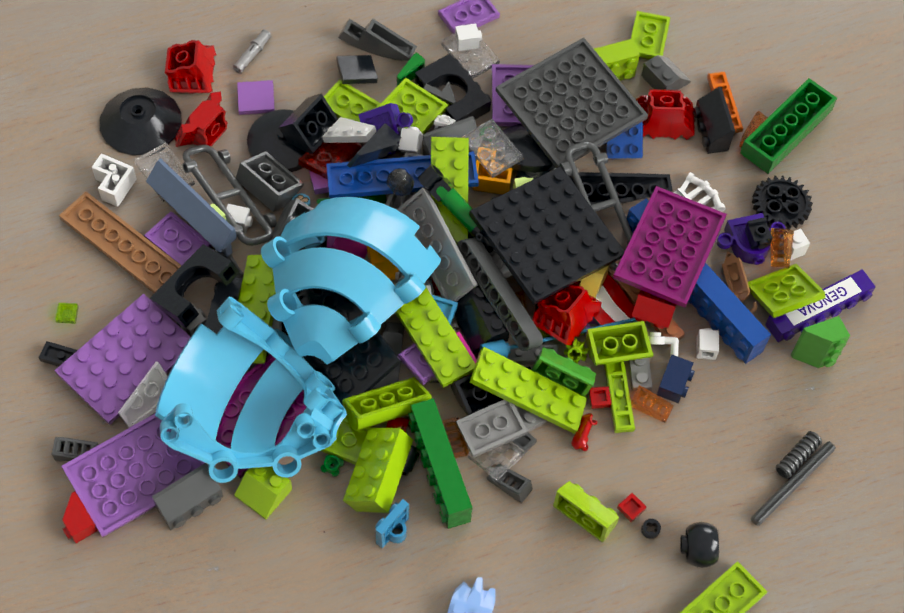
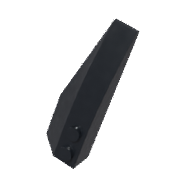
(627, 185)

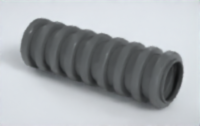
(798, 454)

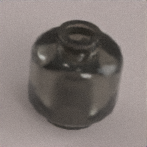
(400, 182)

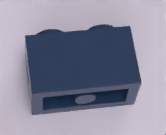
(675, 378)

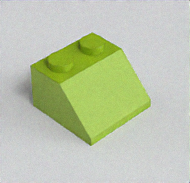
(263, 490)

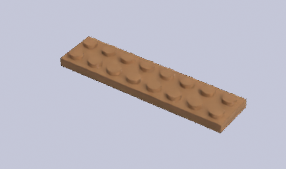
(119, 242)

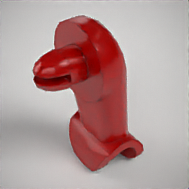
(581, 436)

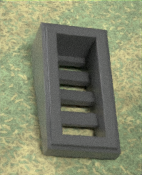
(67, 443)
(521, 488)

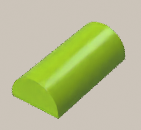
(384, 403)

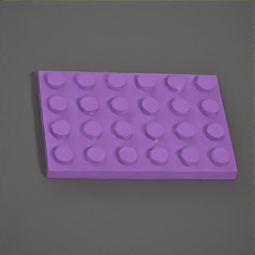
(121, 355)
(125, 473)

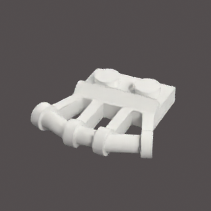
(703, 186)

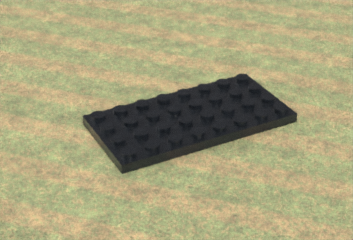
(361, 365)

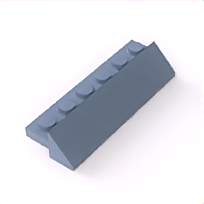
(192, 207)

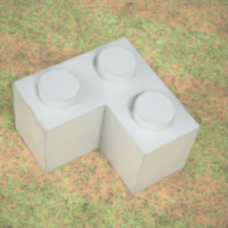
(115, 177)

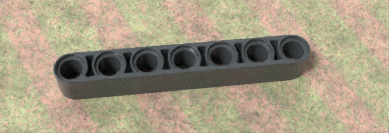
(500, 294)

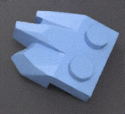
(472, 599)

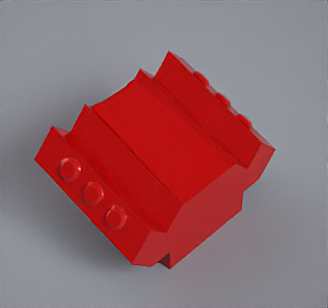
(190, 67)
(668, 114)
(204, 123)
(566, 313)

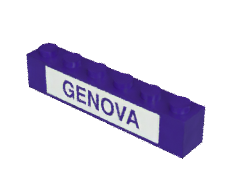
(837, 298)

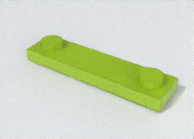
(620, 397)

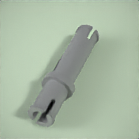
(256, 46)

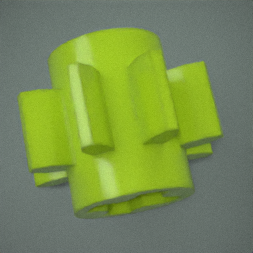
(576, 351)

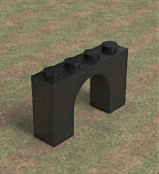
(447, 70)
(201, 264)

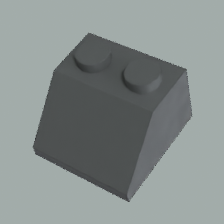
(663, 74)

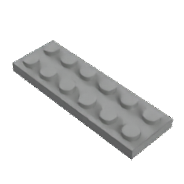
(452, 274)

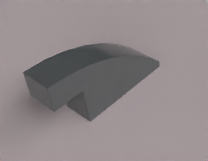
(377, 40)

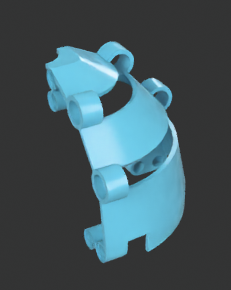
(317, 328)
(209, 374)

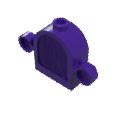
(387, 114)
(736, 239)

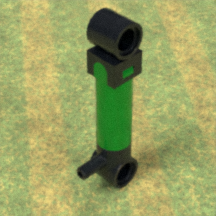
(444, 191)

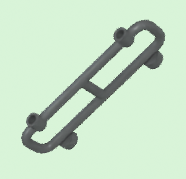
(222, 158)
(600, 160)

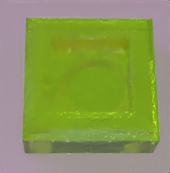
(67, 313)

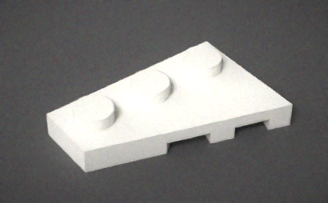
(348, 131)
(145, 397)

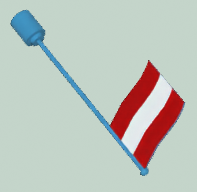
(614, 310)

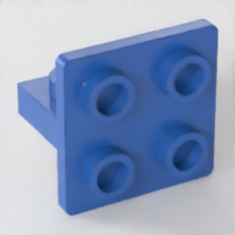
(627, 144)

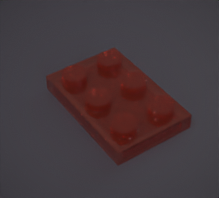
(326, 154)

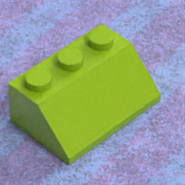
(618, 343)
(585, 510)

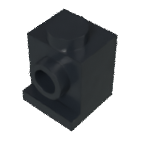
(758, 233)

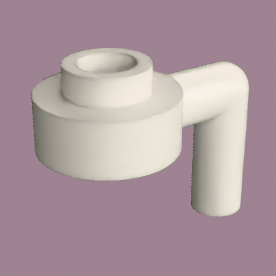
(656, 338)

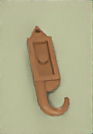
(737, 279)

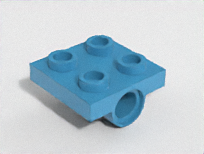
(396, 519)

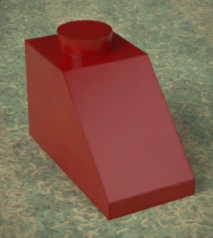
(77, 520)

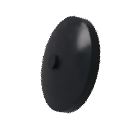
(266, 136)
(533, 156)

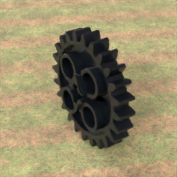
(782, 201)

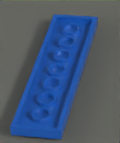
(372, 176)

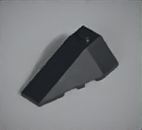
(377, 147)

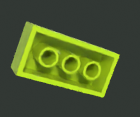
(620, 58)
(378, 470)

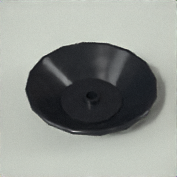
(141, 132)

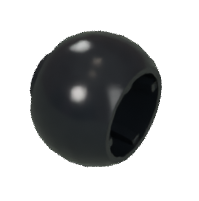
(700, 544)

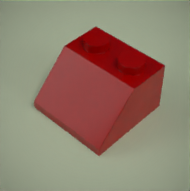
(653, 309)

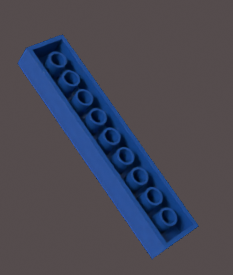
(720, 307)

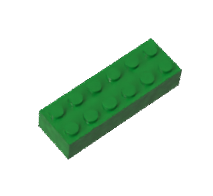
(788, 125)
(440, 464)

